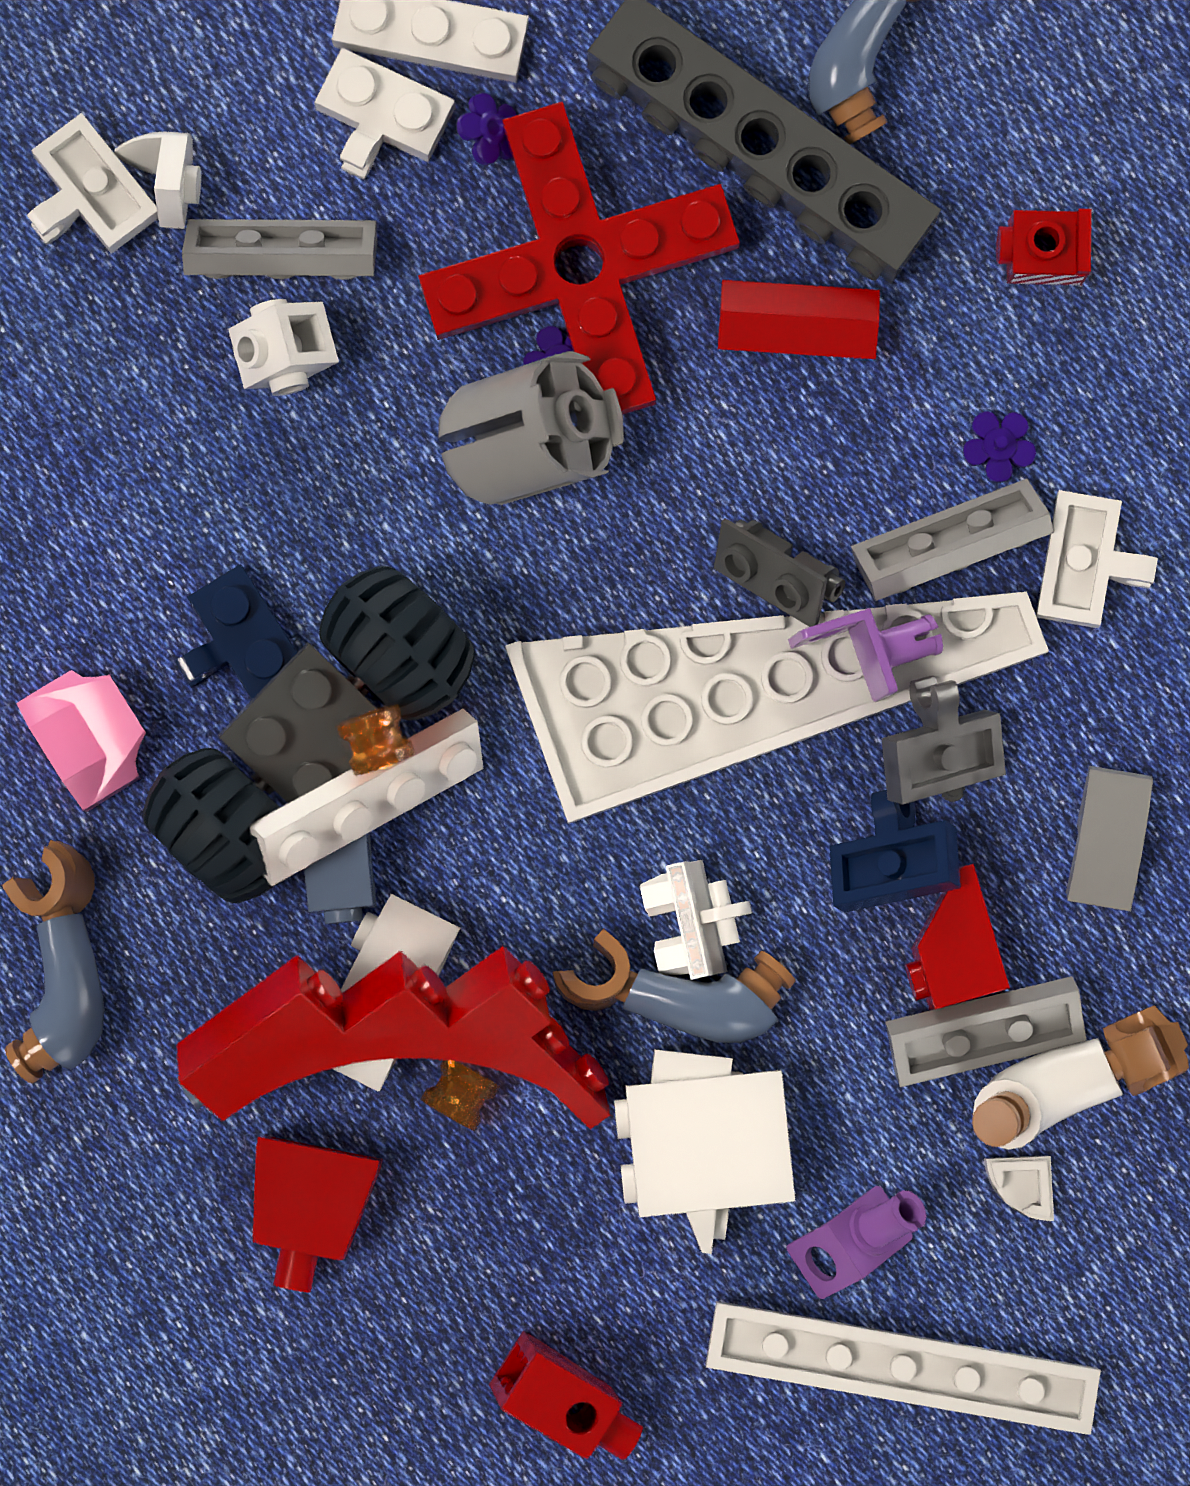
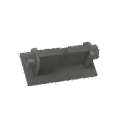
(764, 566)

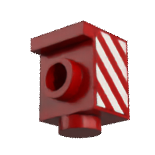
(1028, 264)

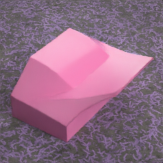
(86, 735)

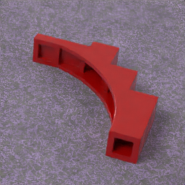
(305, 1025)

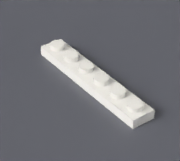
(903, 1367)

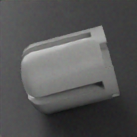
(528, 430)

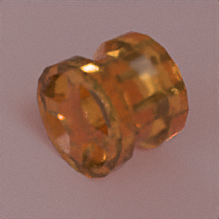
(375, 739)
(460, 1093)

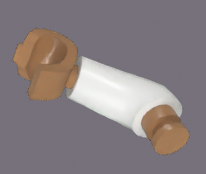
(1078, 1076)

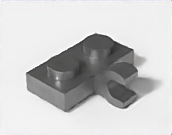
(946, 750)

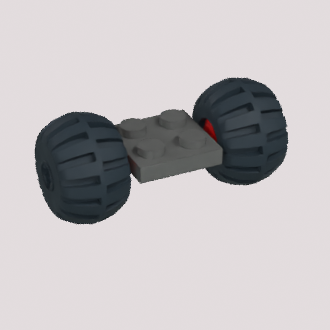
(390, 643)

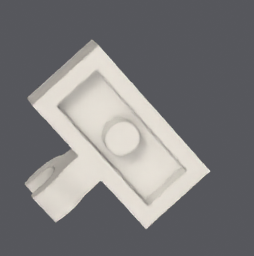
(382, 110)
(90, 186)
(1083, 560)

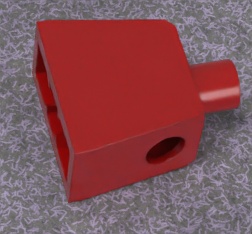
(308, 1204)
(543, 1385)

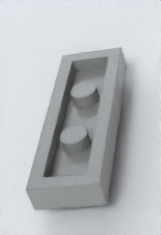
(280, 248)
(952, 539)
(986, 1031)

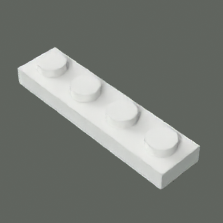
(358, 804)

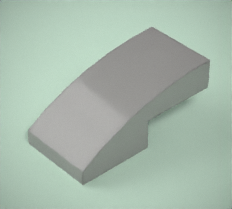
(1109, 838)

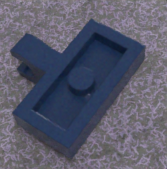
(241, 631)
(895, 862)

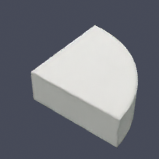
(1023, 1184)

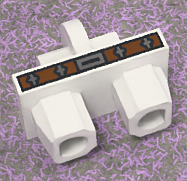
(703, 917)

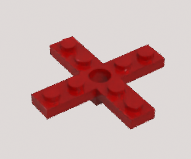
(565, 217)

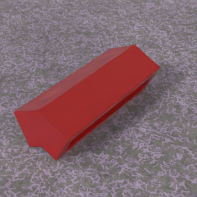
(798, 319)

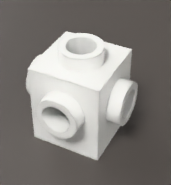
(283, 345)

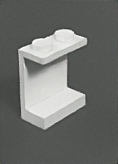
(706, 1144)

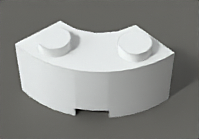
(399, 927)

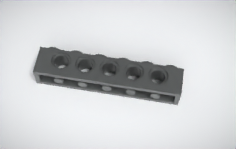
(645, 33)

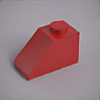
(957, 949)

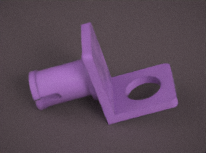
(878, 649)
(859, 1238)

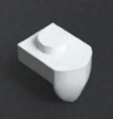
(176, 180)

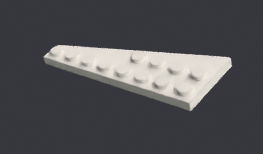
(687, 701)

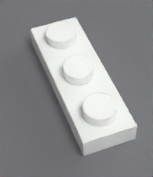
(435, 34)

